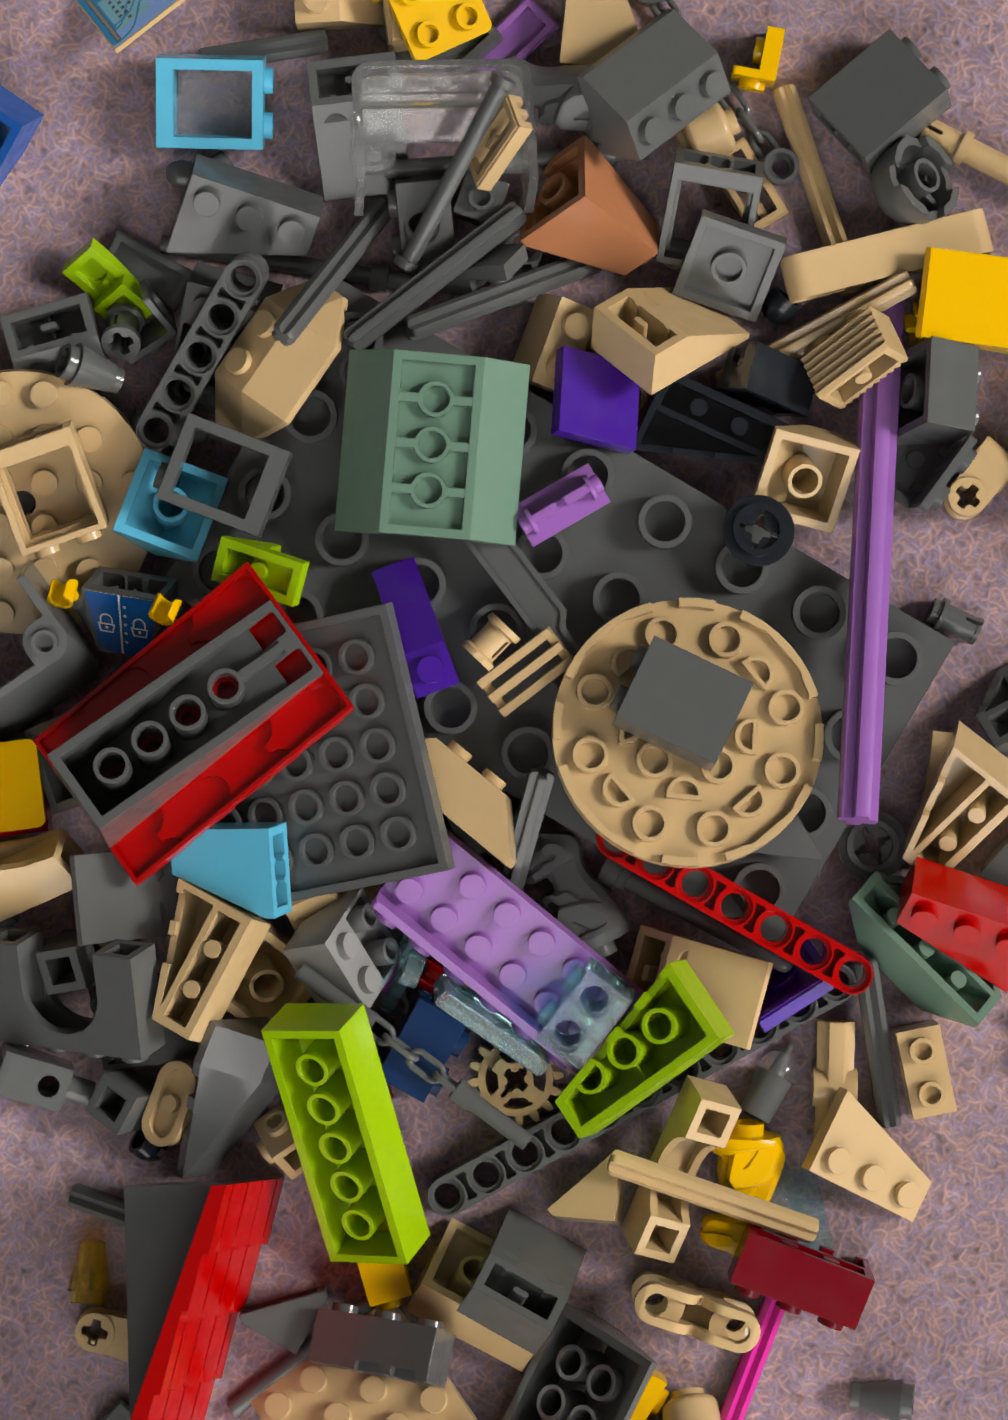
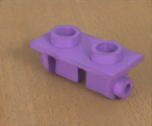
(561, 504)

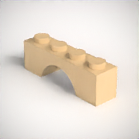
(697, 1124)

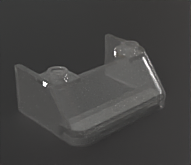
(429, 104)

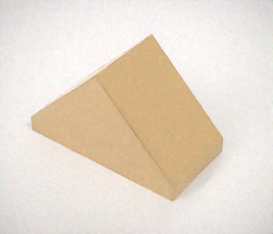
(593, 1199)

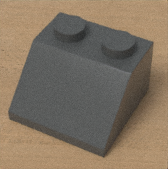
(938, 392)

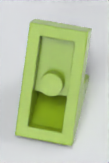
(279, 572)

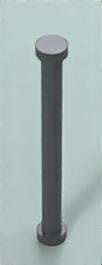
(454, 173)

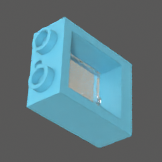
(213, 101)

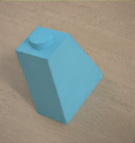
(241, 865)

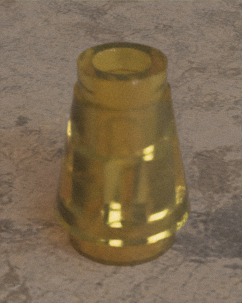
(90, 1274)

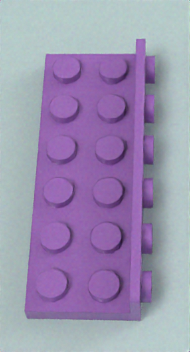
(491, 939)

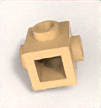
(277, 1141)

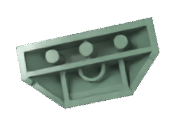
(916, 967)

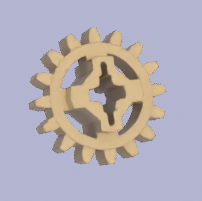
(530, 1091)

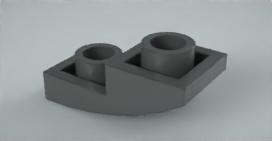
(495, 267)

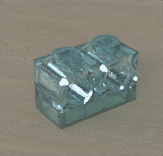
(591, 1016)

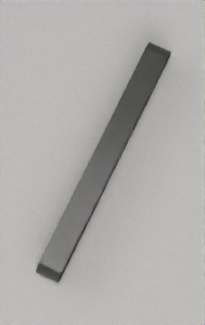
(551, 1149)

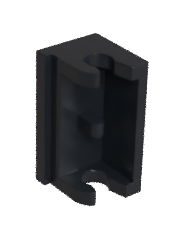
(767, 380)

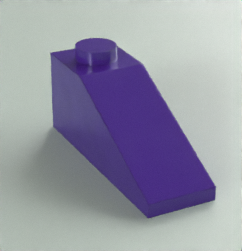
(420, 633)

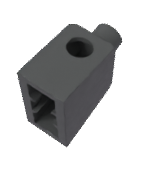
(25, 1067)

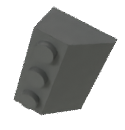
(652, 86)

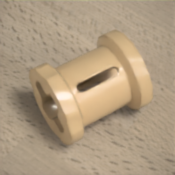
(490, 641)

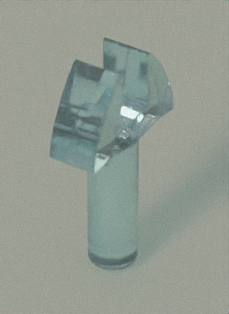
(407, 974)

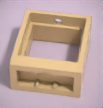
(34, 445)

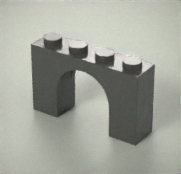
(125, 1001)

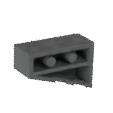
(242, 212)

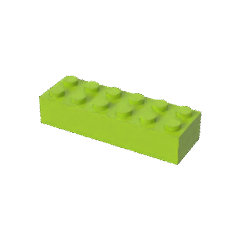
(346, 1132)

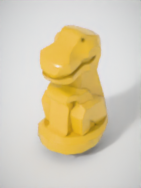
(748, 1165)

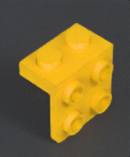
(438, 25)
(20, 786)

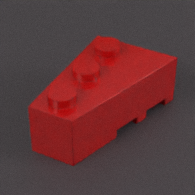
(958, 917)

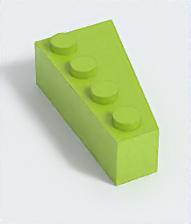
(656, 1042)

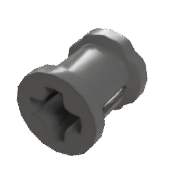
(116, 335)

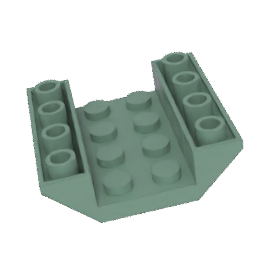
(432, 445)

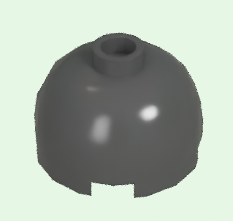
(914, 181)

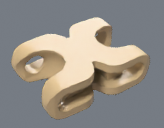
(695, 1311)

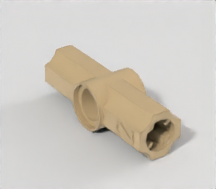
(833, 1065)

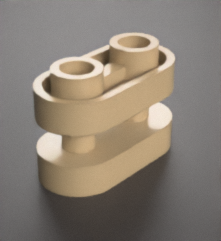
(167, 1108)

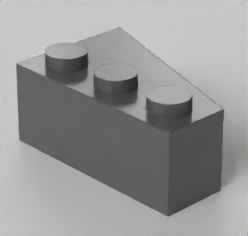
(382, 1345)

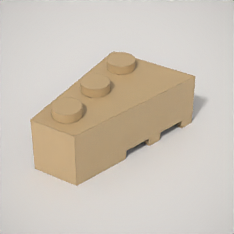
(961, 802)
(205, 960)

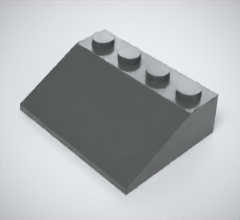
(582, 1373)

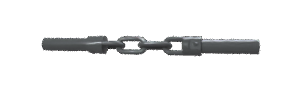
(461, 1092)

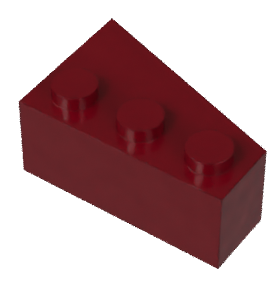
(801, 1277)

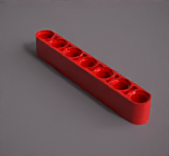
(750, 921)

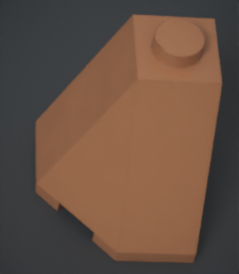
(590, 213)

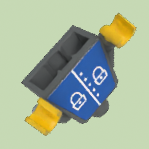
(121, 607)

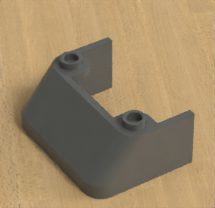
(60, 656)

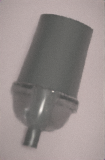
(770, 1084)

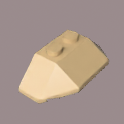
(267, 383)
(473, 799)

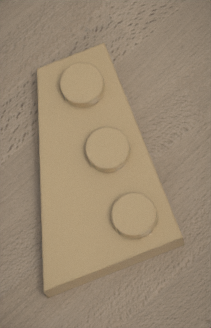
(865, 1159)

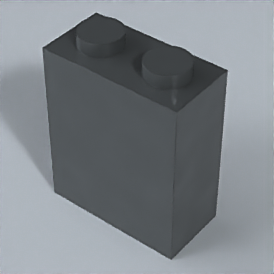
(881, 98)
(680, 702)

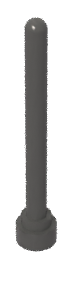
(616, 876)

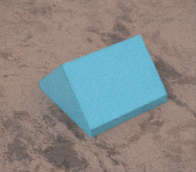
(161, 526)

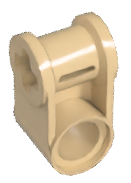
(983, 477)
(111, 1343)

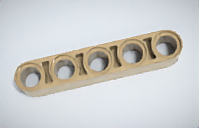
(880, 255)

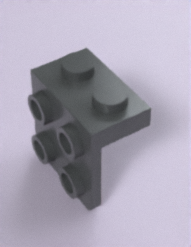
(925, 471)

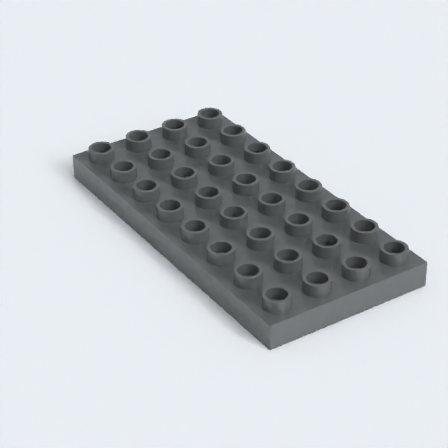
(640, 548)

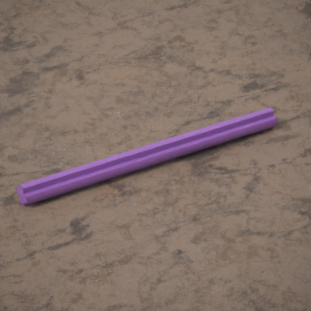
(869, 596)

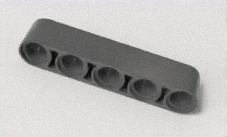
(216, 335)

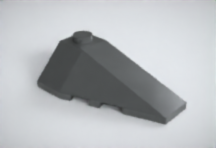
(229, 1095)

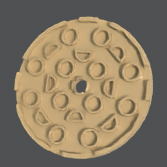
(34, 402)
(662, 803)

